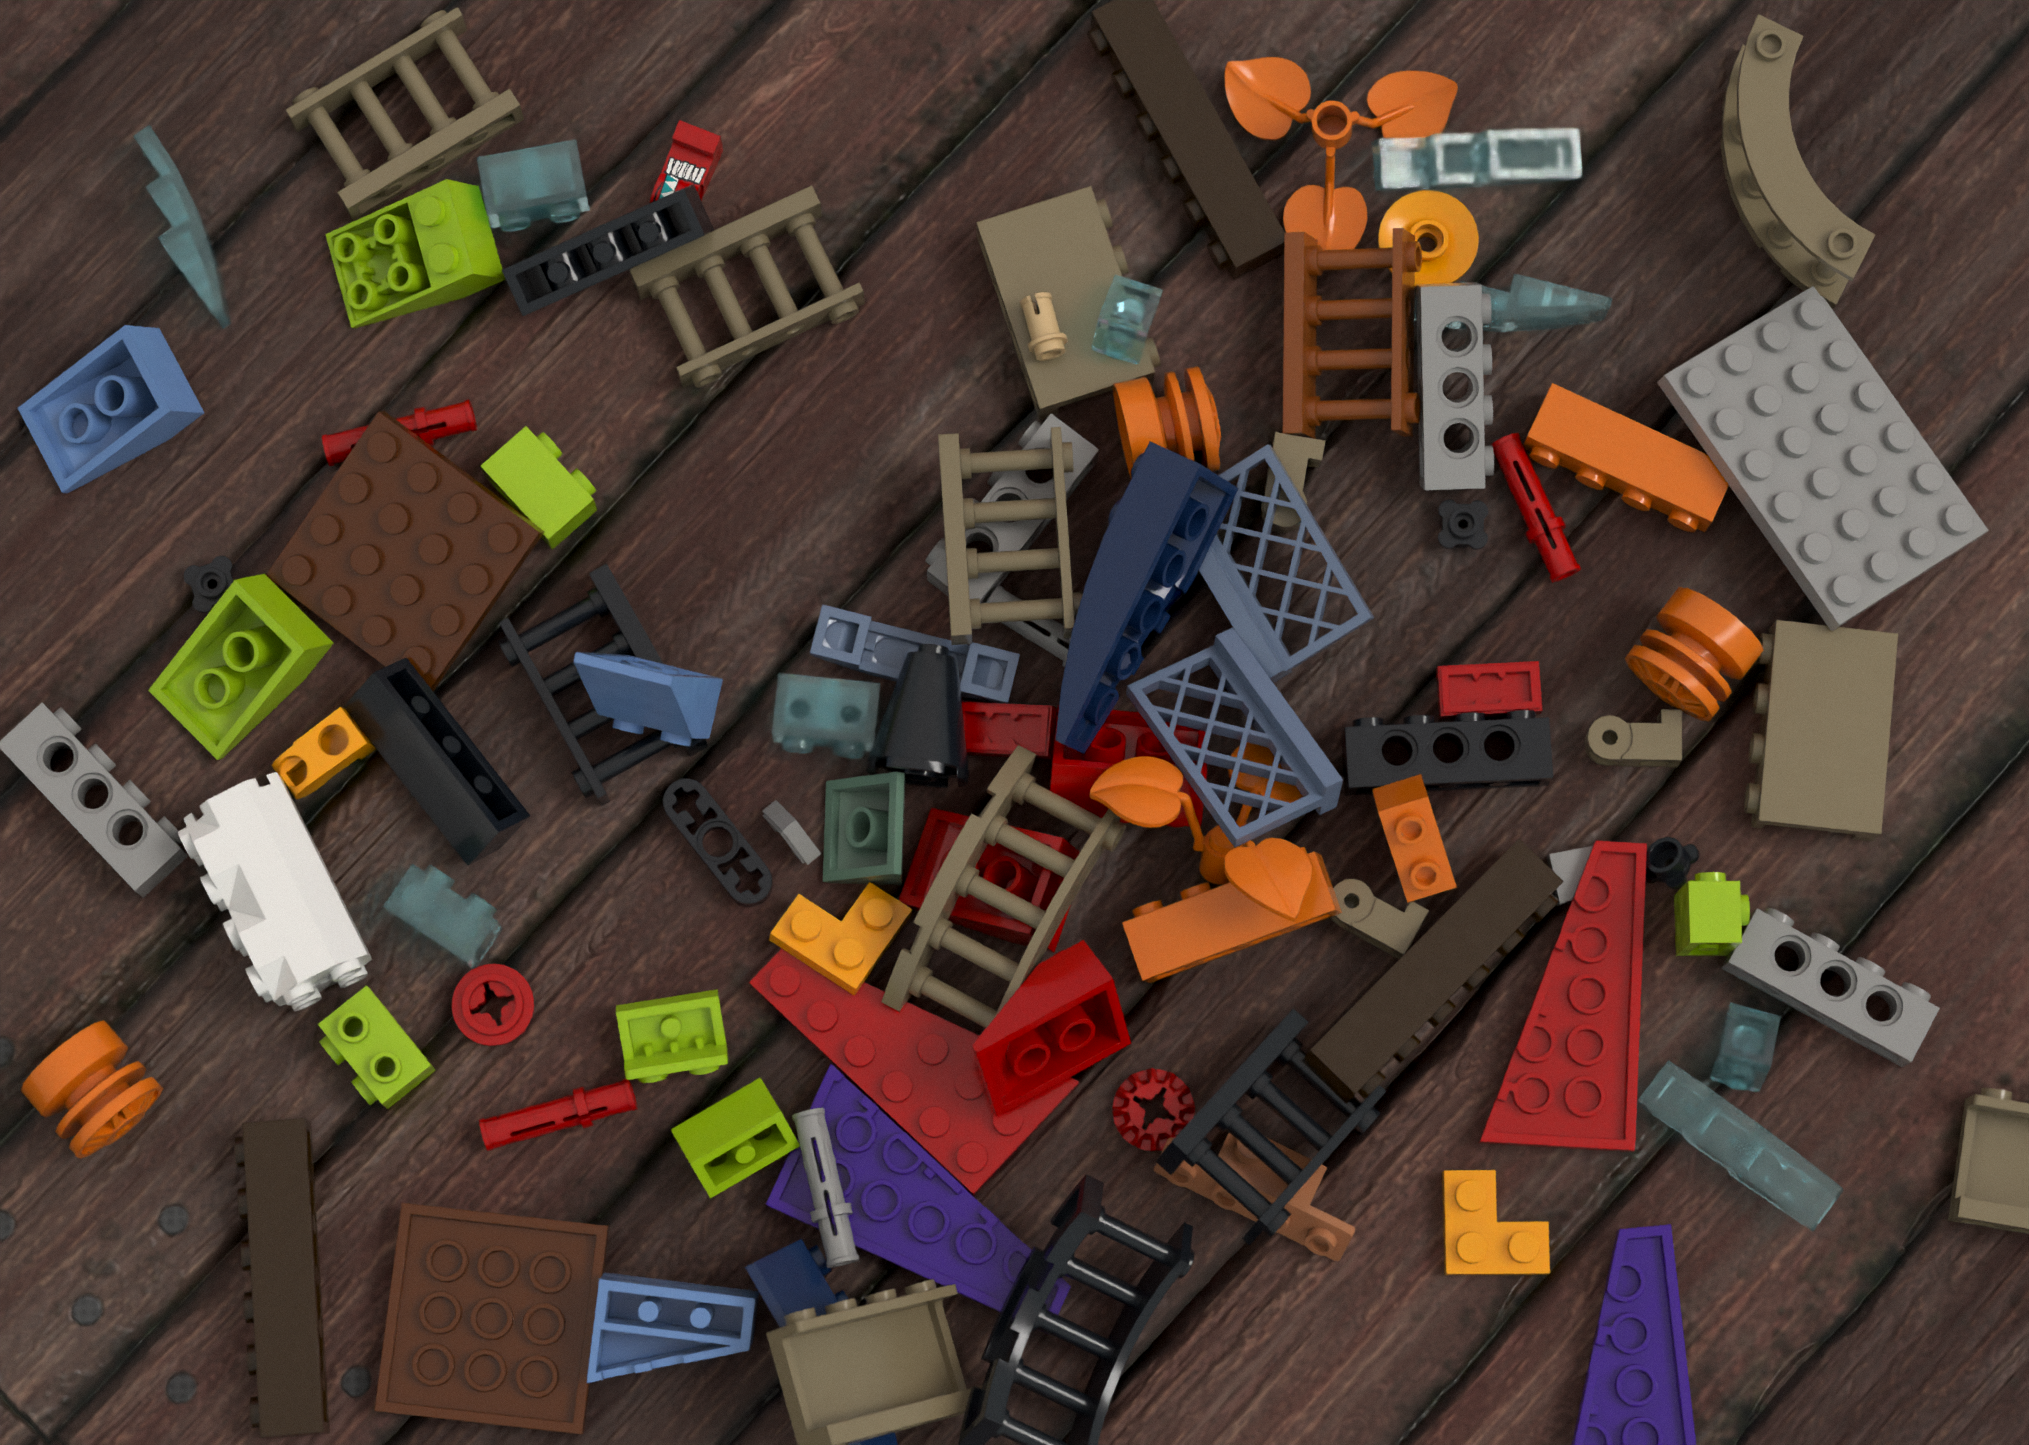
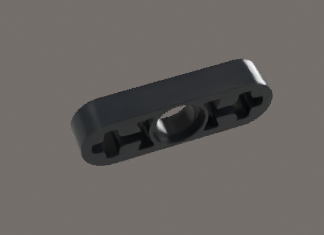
(705, 804)

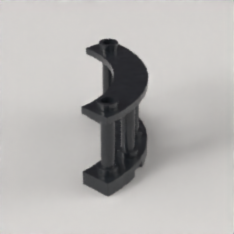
(1026, 1311)

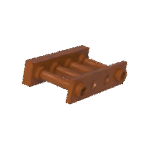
(1307, 310)

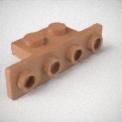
(1306, 1224)

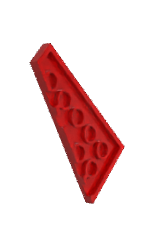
(1579, 1046)
(909, 1066)

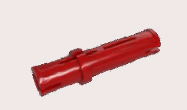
(455, 418)
(1558, 561)
(558, 1114)

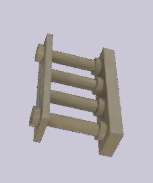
(406, 163)
(751, 238)
(962, 514)

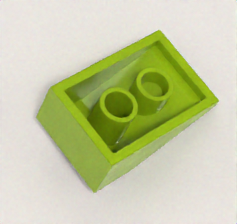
(240, 664)

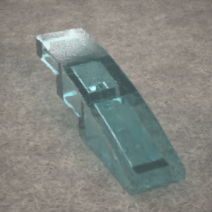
(1477, 159)
(188, 239)
(1538, 306)
(1740, 1146)

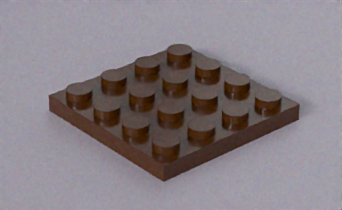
(404, 551)
(491, 1318)

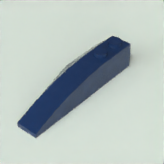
(1146, 555)
(795, 1282)

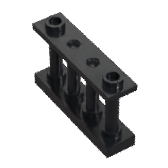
(629, 640)
(1225, 1115)

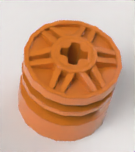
(1175, 421)
(1698, 648)
(84, 1080)

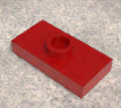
(1488, 688)
(1001, 727)

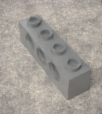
(1435, 309)
(1010, 487)
(31, 749)
(1847, 1014)

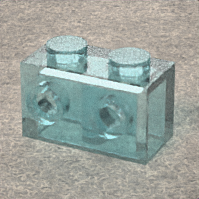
(533, 185)
(826, 714)
(442, 916)

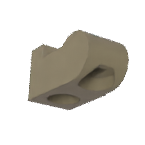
(1295, 455)
(1619, 743)
(1377, 920)

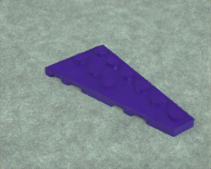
(906, 1203)
(1638, 1357)

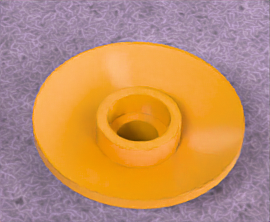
(1441, 219)

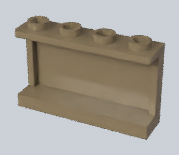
(1066, 252)
(1822, 729)
(1992, 1163)
(869, 1366)

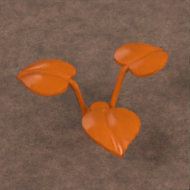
(1272, 92)
(1270, 874)

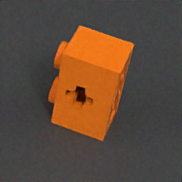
(1414, 838)

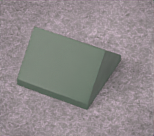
(864, 829)

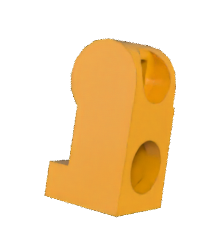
(322, 753)

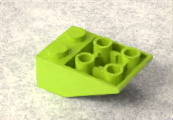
(415, 254)

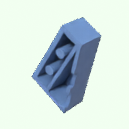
(666, 1323)

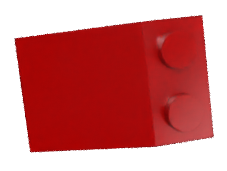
(996, 865)
(1051, 1028)

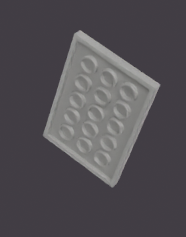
(1822, 457)

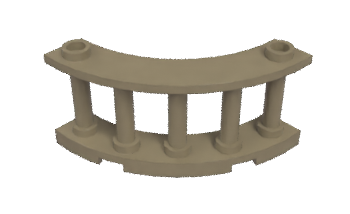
(1768, 177)
(961, 878)

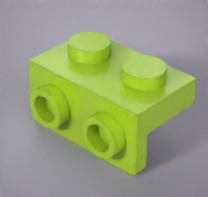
(672, 1036)

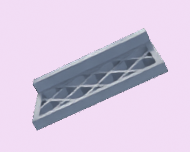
(1239, 598)
(1275, 728)

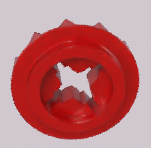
(471, 995)
(1129, 1116)

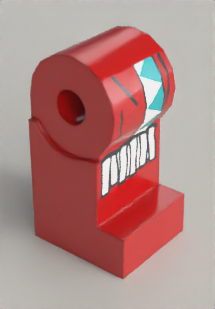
(689, 161)

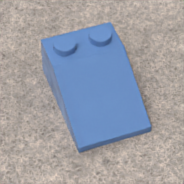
(110, 407)
(650, 695)

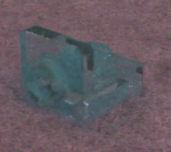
(1126, 319)
(1745, 1048)

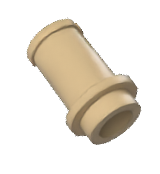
(1043, 327)

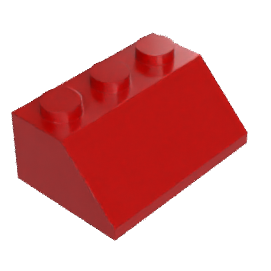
(1119, 738)

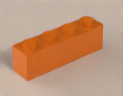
(1626, 458)
(1217, 924)

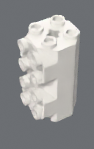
(276, 893)

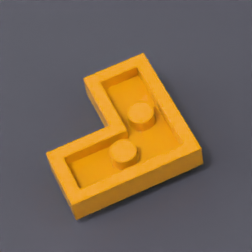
(845, 948)
(1477, 1241)

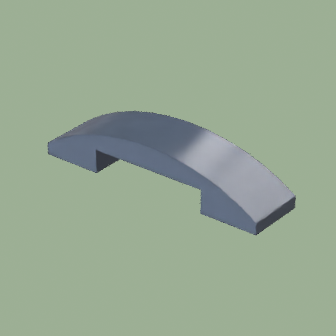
(881, 650)

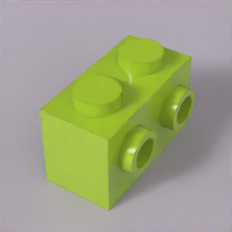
(540, 486)
(1709, 915)
(375, 1048)
(735, 1137)

